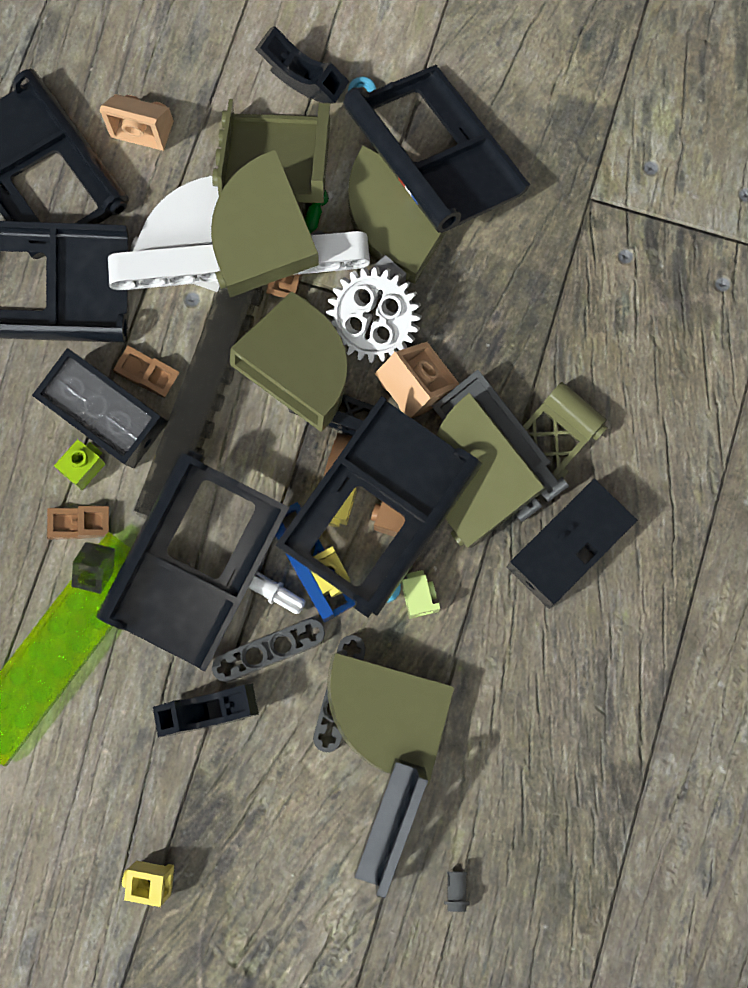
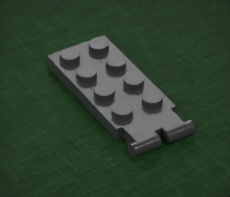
(514, 431)

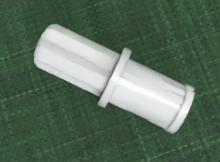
(276, 593)

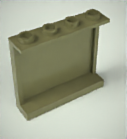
(298, 140)

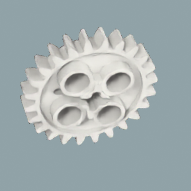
(398, 323)

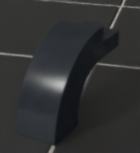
(308, 77)
(205, 711)

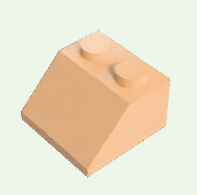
(137, 121)
(416, 379)

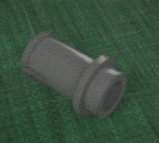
(456, 892)

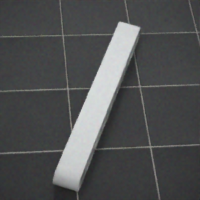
(199, 263)

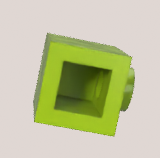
(80, 463)

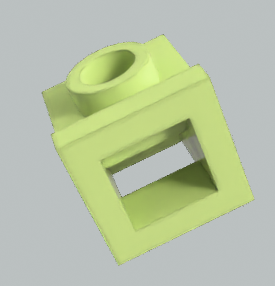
(419, 595)

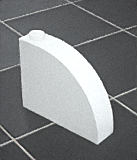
(181, 220)

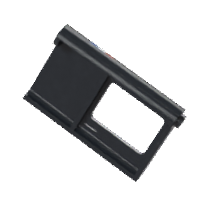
(33, 129)
(452, 183)
(77, 282)
(404, 470)
(167, 598)

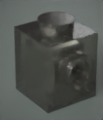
(93, 567)

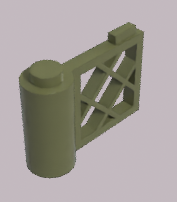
(574, 417)

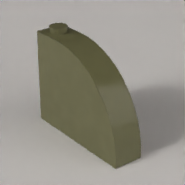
(389, 216)
(259, 228)
(296, 360)
(500, 485)
(387, 712)

